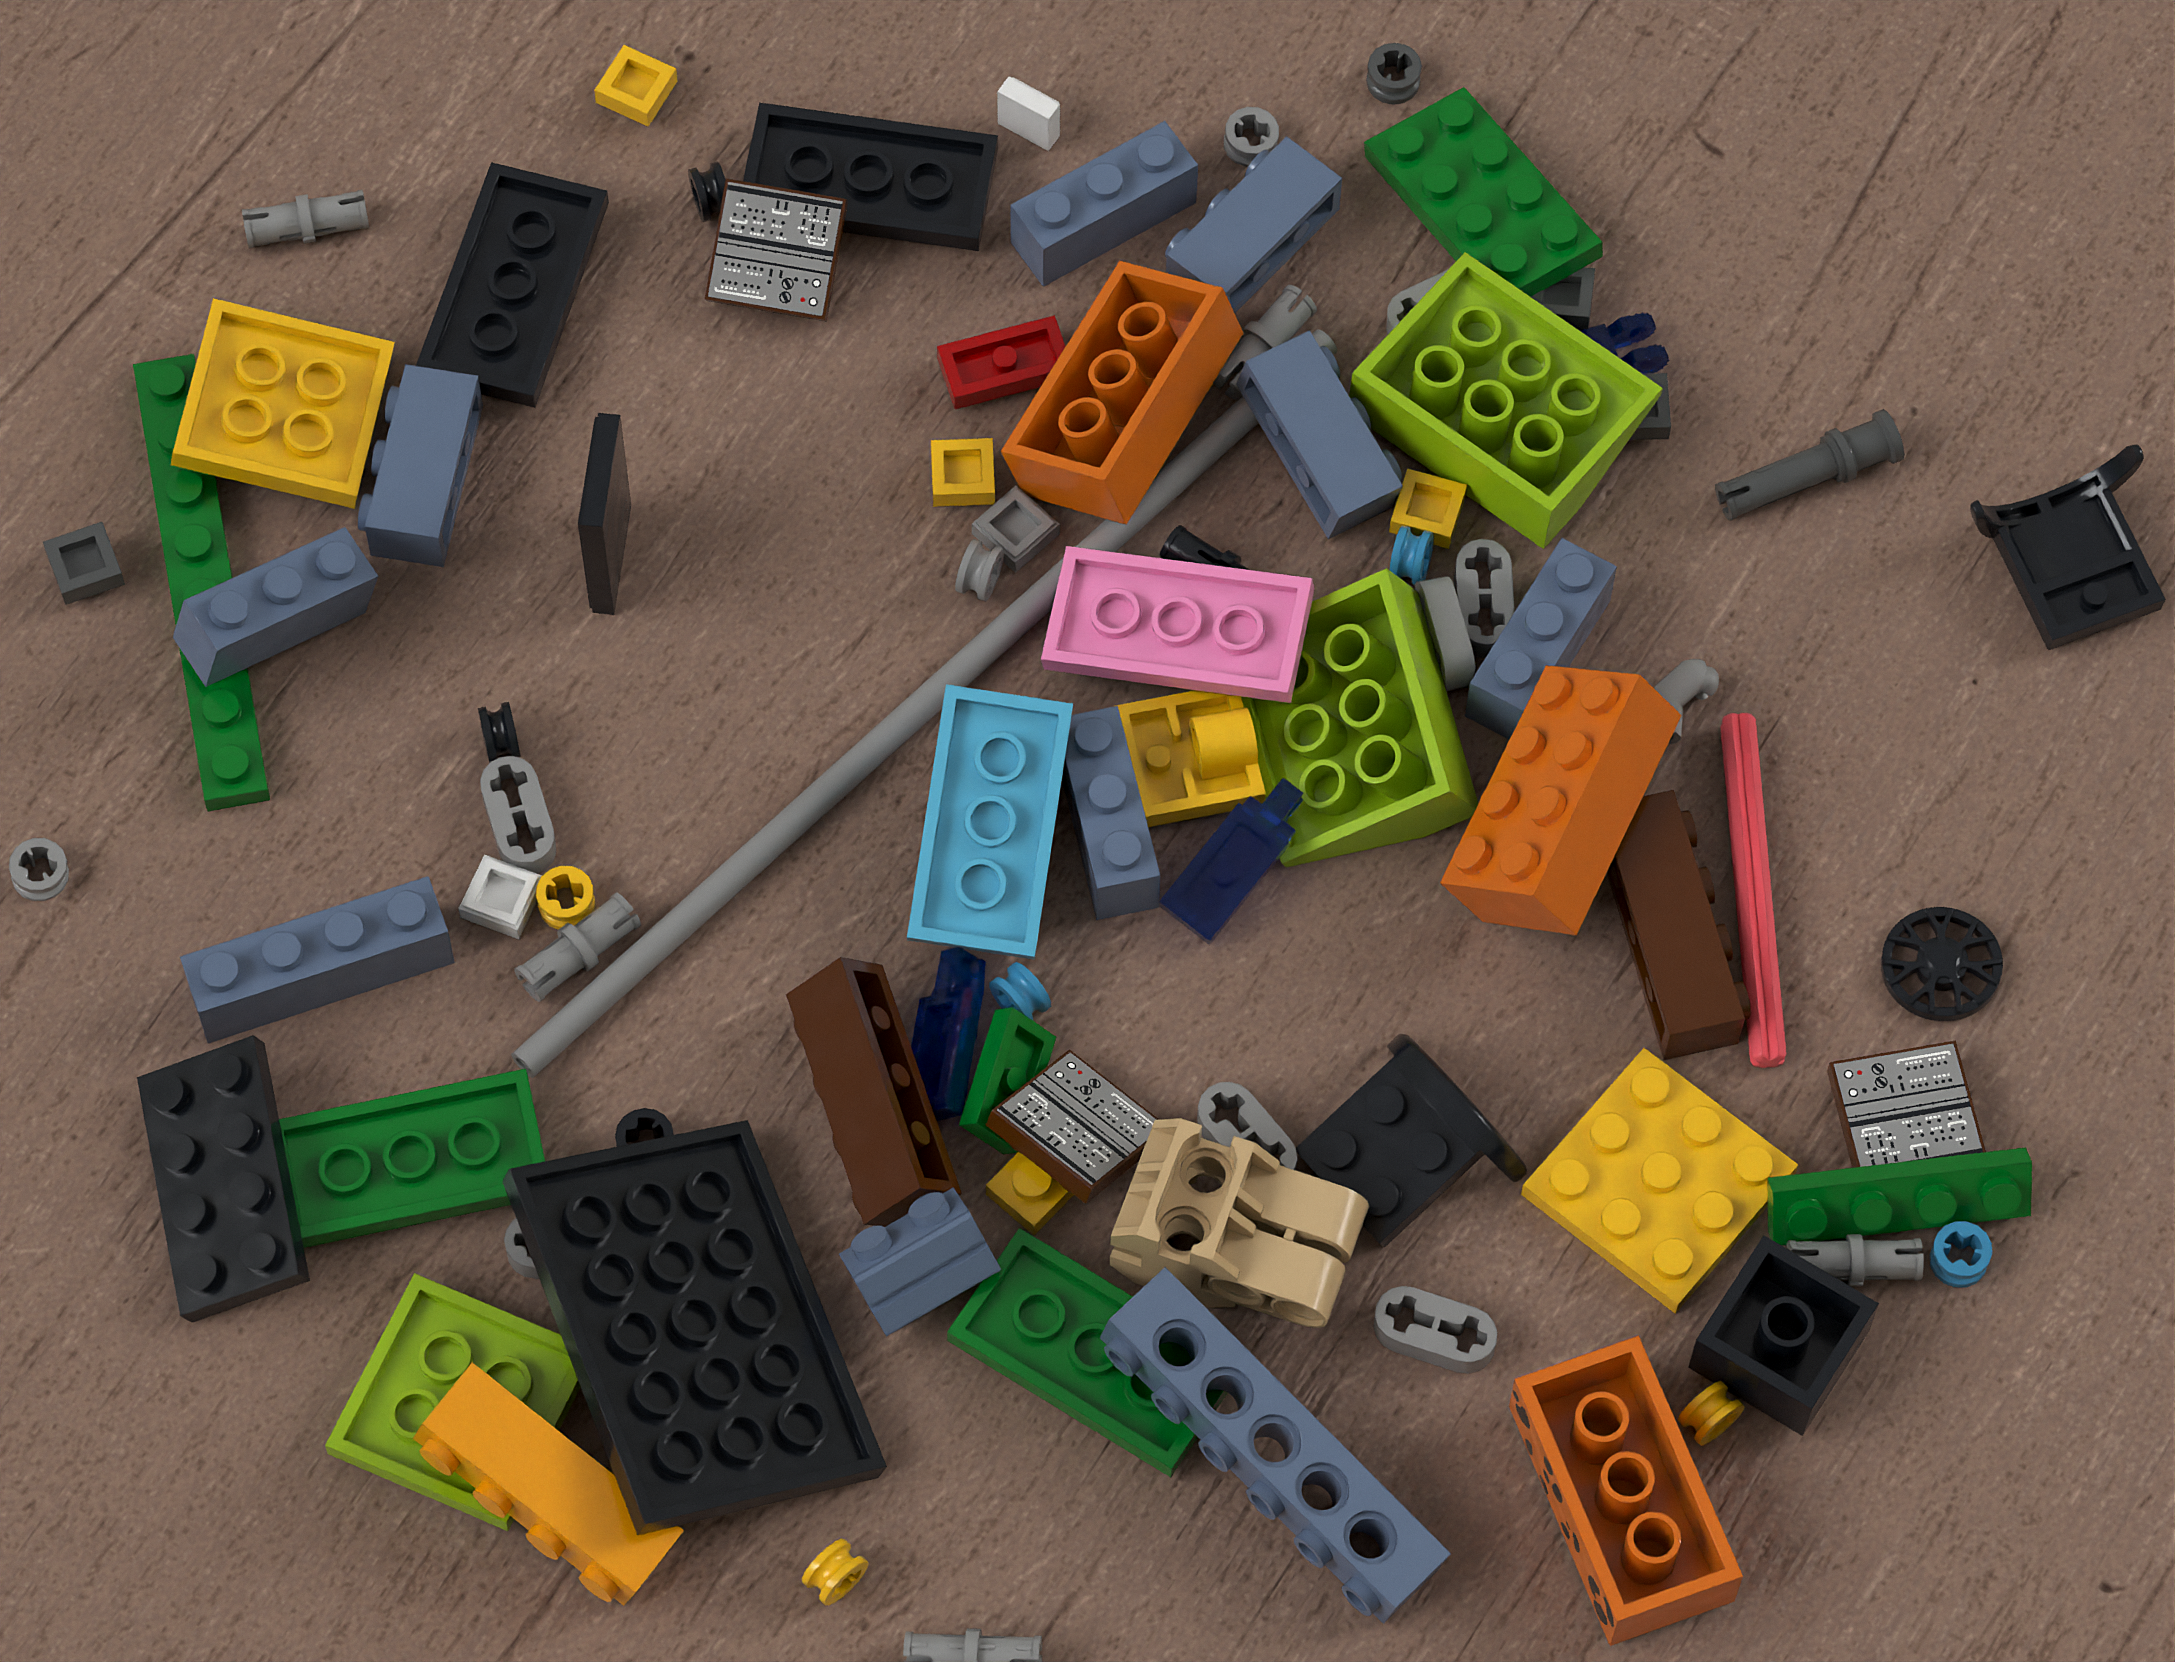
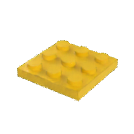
(282, 403)
(1658, 1180)

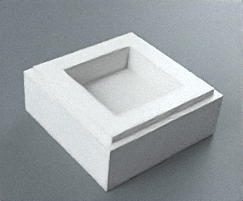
(1028, 113)
(500, 897)

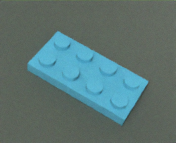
(989, 821)

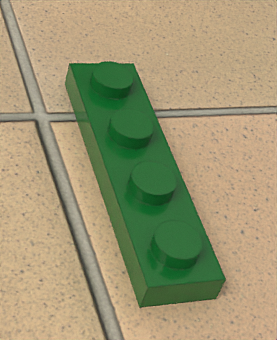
(1900, 1196)

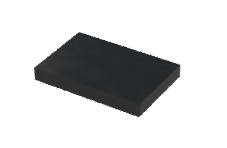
(604, 513)

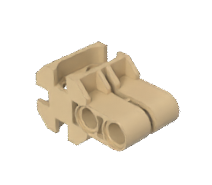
(1263, 1236)

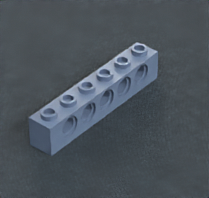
(1360, 1503)

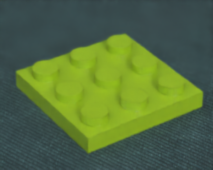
(416, 1364)

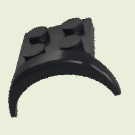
(2075, 554)
(1405, 1140)

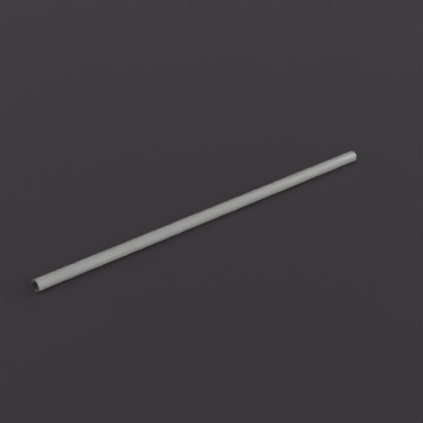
(870, 751)

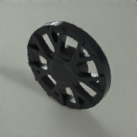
(1941, 963)

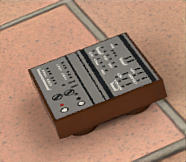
(776, 250)
(1905, 1105)
(1074, 1126)

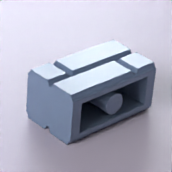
(919, 1260)

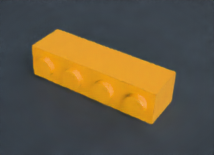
(541, 1482)

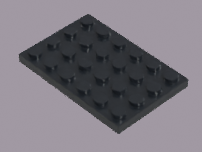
(693, 1326)

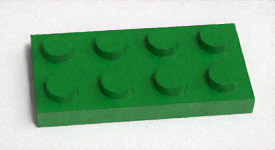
(1482, 194)
(409, 1156)
(1043, 1331)

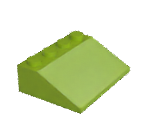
(1503, 398)
(1365, 728)

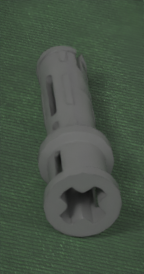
(1836, 457)

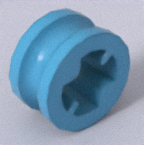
(1412, 554)
(1020, 991)
(1961, 1235)

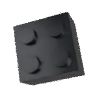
(1783, 1335)

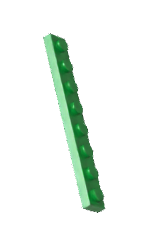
(195, 561)

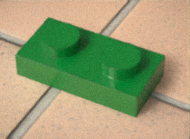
(1010, 1058)

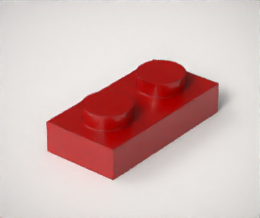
(1000, 361)

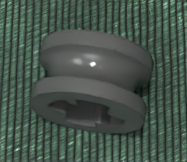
(1398, 56)

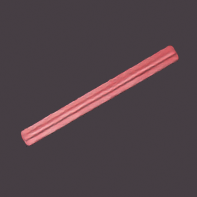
(1753, 889)

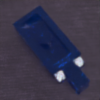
(1233, 862)
(948, 1030)

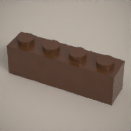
(1673, 932)
(871, 1089)

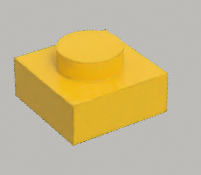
(636, 85)
(963, 472)
(1429, 505)
(1027, 1193)

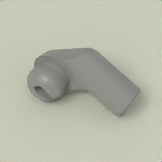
(1684, 682)

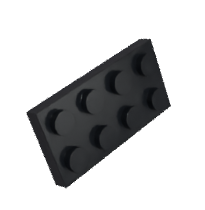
(895, 174)
(514, 281)
(222, 1179)

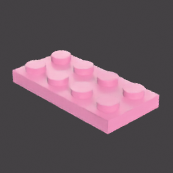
(1178, 624)

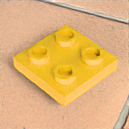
(1192, 754)

